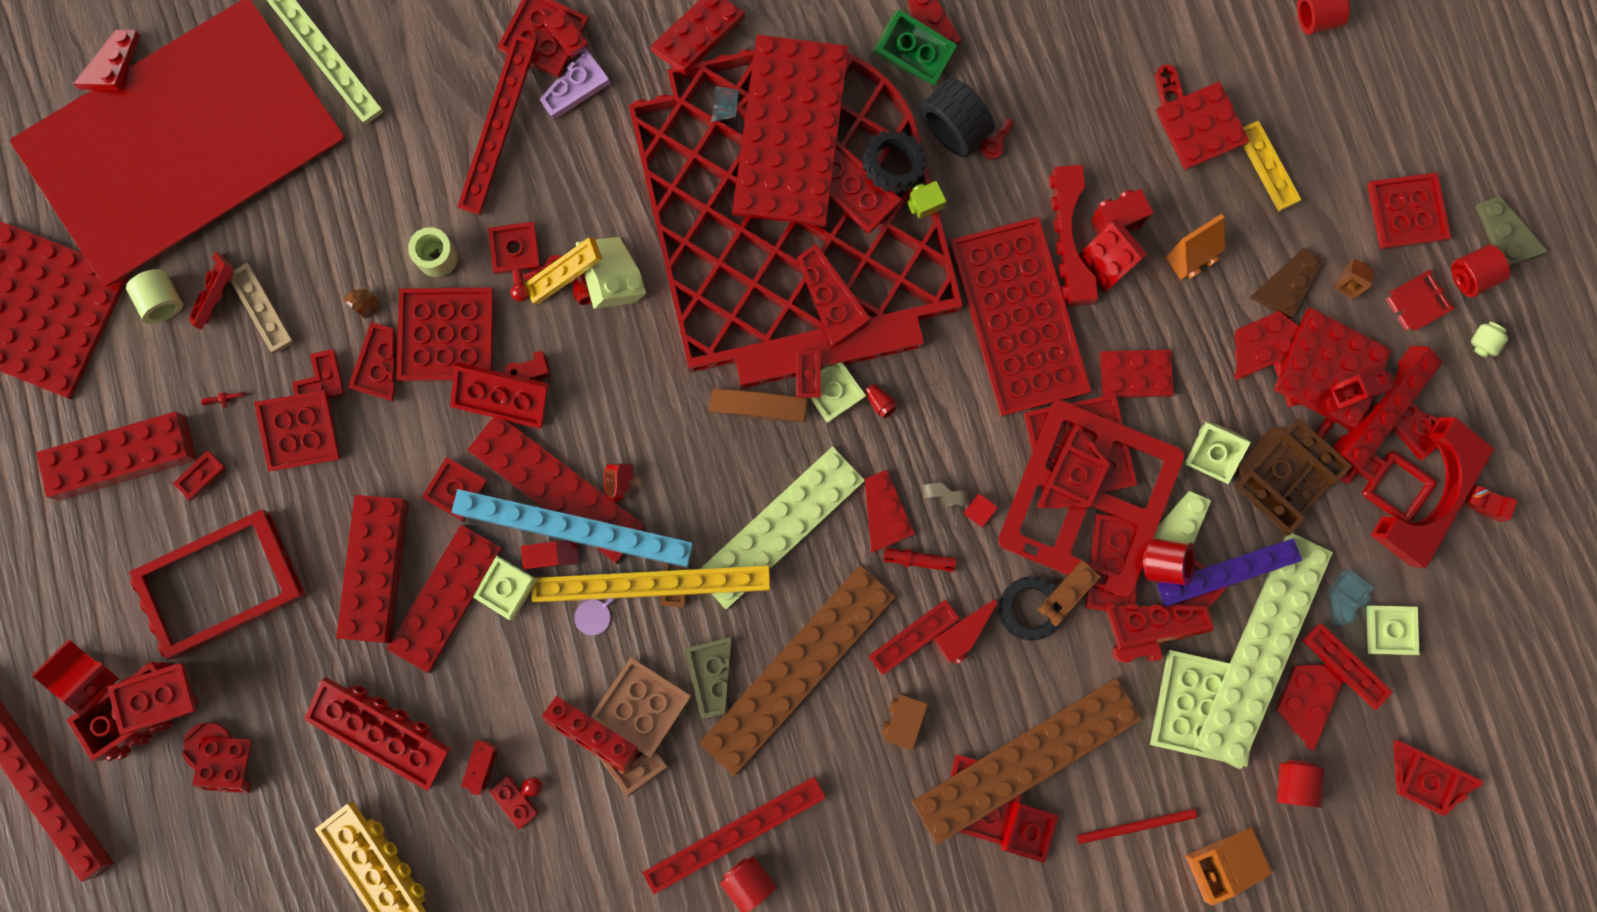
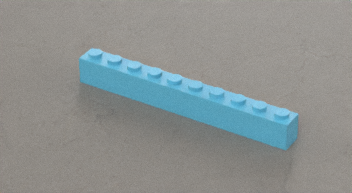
(573, 528)

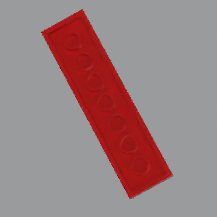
(852, 189)
(546, 478)

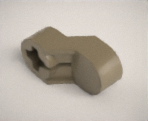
(940, 491)

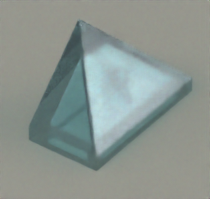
(724, 104)

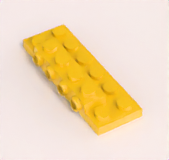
(370, 862)

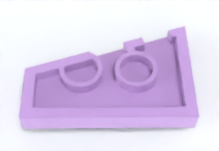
(576, 85)

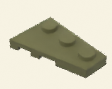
(1508, 231)
(710, 674)

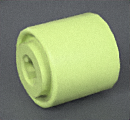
(427, 243)
(154, 296)

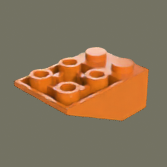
(1228, 866)

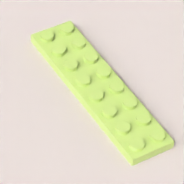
(788, 518)

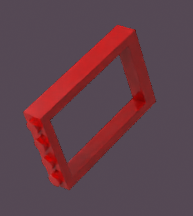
(279, 561)

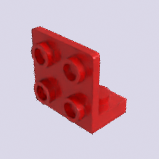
(222, 765)

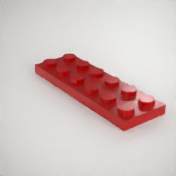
(444, 599)

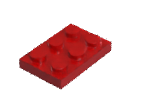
(1112, 255)
(1136, 373)
(151, 698)

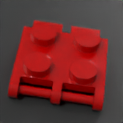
(1418, 302)

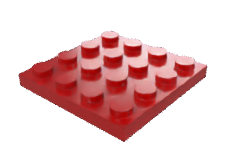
(441, 329)
(1324, 356)
(1120, 471)

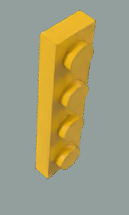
(1270, 168)
(563, 270)

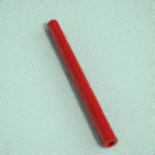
(1136, 826)

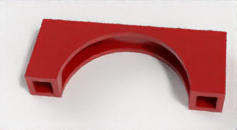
(1464, 460)

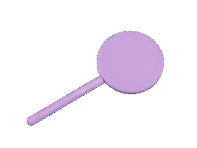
(593, 616)

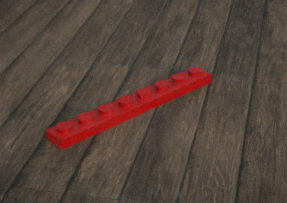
(497, 125)
(733, 835)

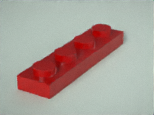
(913, 637)
(1347, 666)

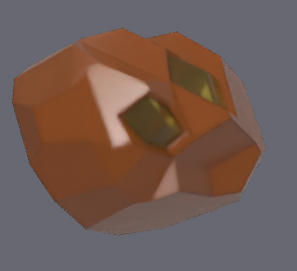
(362, 302)

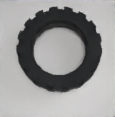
(903, 143)
(1006, 614)

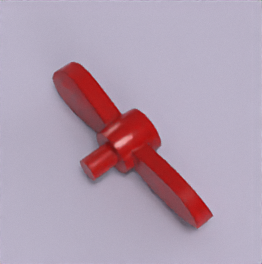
(223, 398)

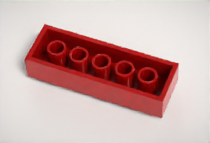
(116, 456)
(372, 569)

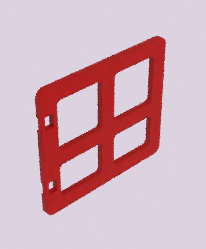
(1146, 519)

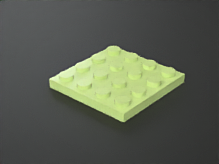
(1185, 701)

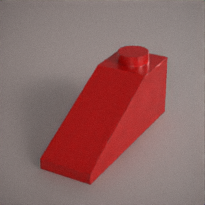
(961, 637)

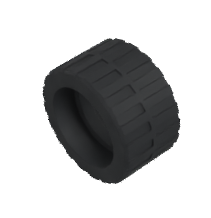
(957, 117)

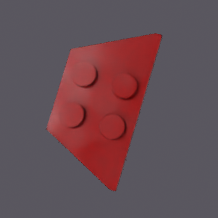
(1263, 343)
(1075, 475)
(1308, 700)
(1429, 780)

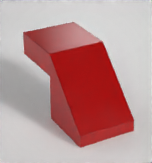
(549, 554)

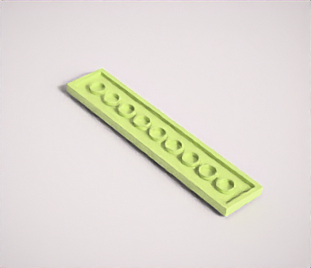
(1262, 655)

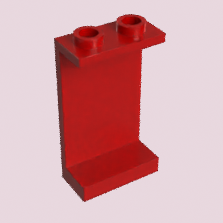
(75, 677)

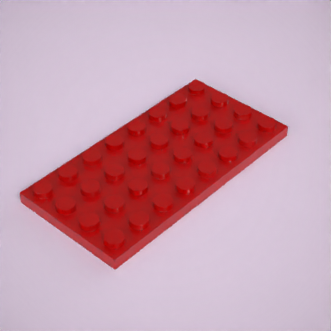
(790, 130)
(1019, 316)

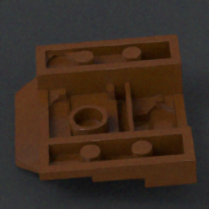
(1289, 473)

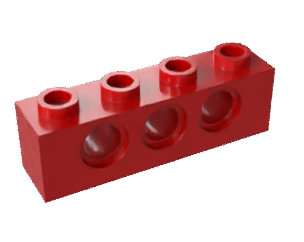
(590, 734)

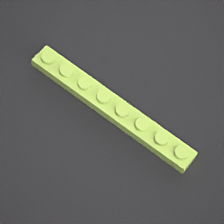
(327, 59)

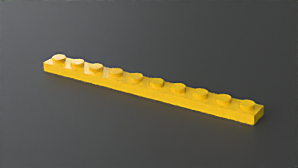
(651, 584)

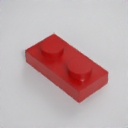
(565, 33)
(808, 373)
(199, 475)

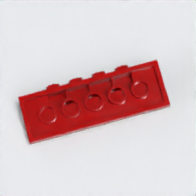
(378, 731)

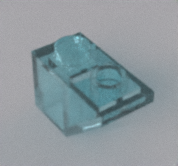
(1347, 595)

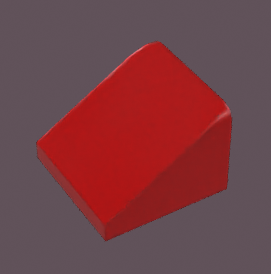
(980, 510)

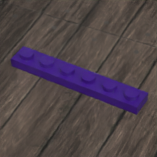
(1232, 572)

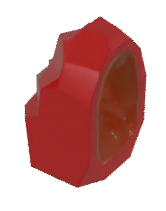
(617, 480)

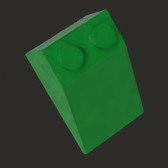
(914, 47)

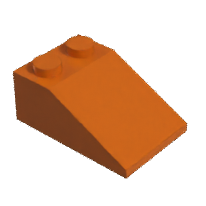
(1199, 249)

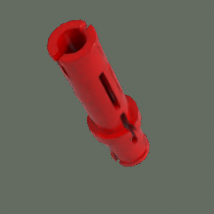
(917, 559)

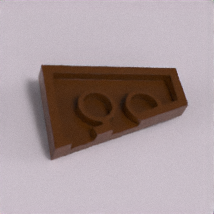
(1289, 285)

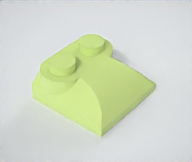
(1217, 451)

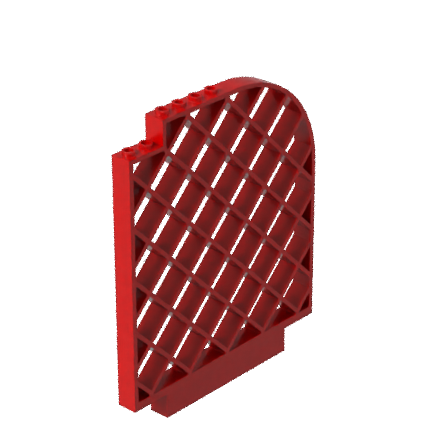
(776, 358)

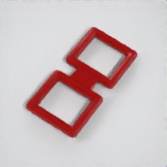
(1374, 472)

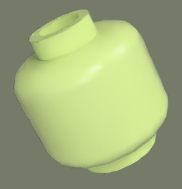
(1489, 339)

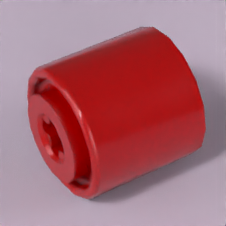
(1322, 15)
(1480, 270)
(1169, 561)
(1300, 784)
(747, 884)

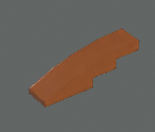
(758, 405)

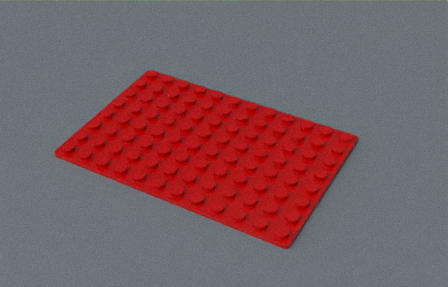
(177, 141)

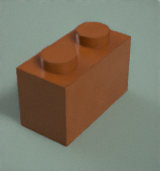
(904, 721)

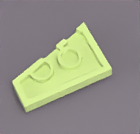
(1184, 519)

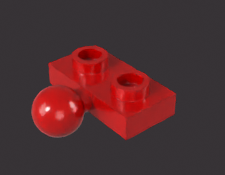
(515, 800)

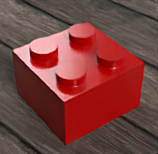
(1130, 209)

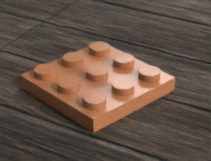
(641, 707)

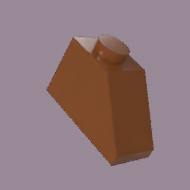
(1354, 278)

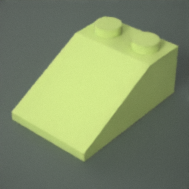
(615, 277)

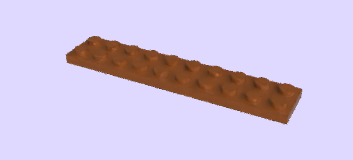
(796, 670)
(1025, 761)

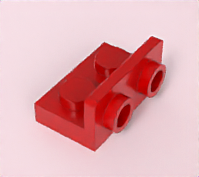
(480, 767)

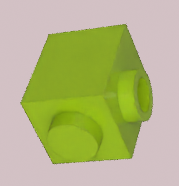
(926, 199)

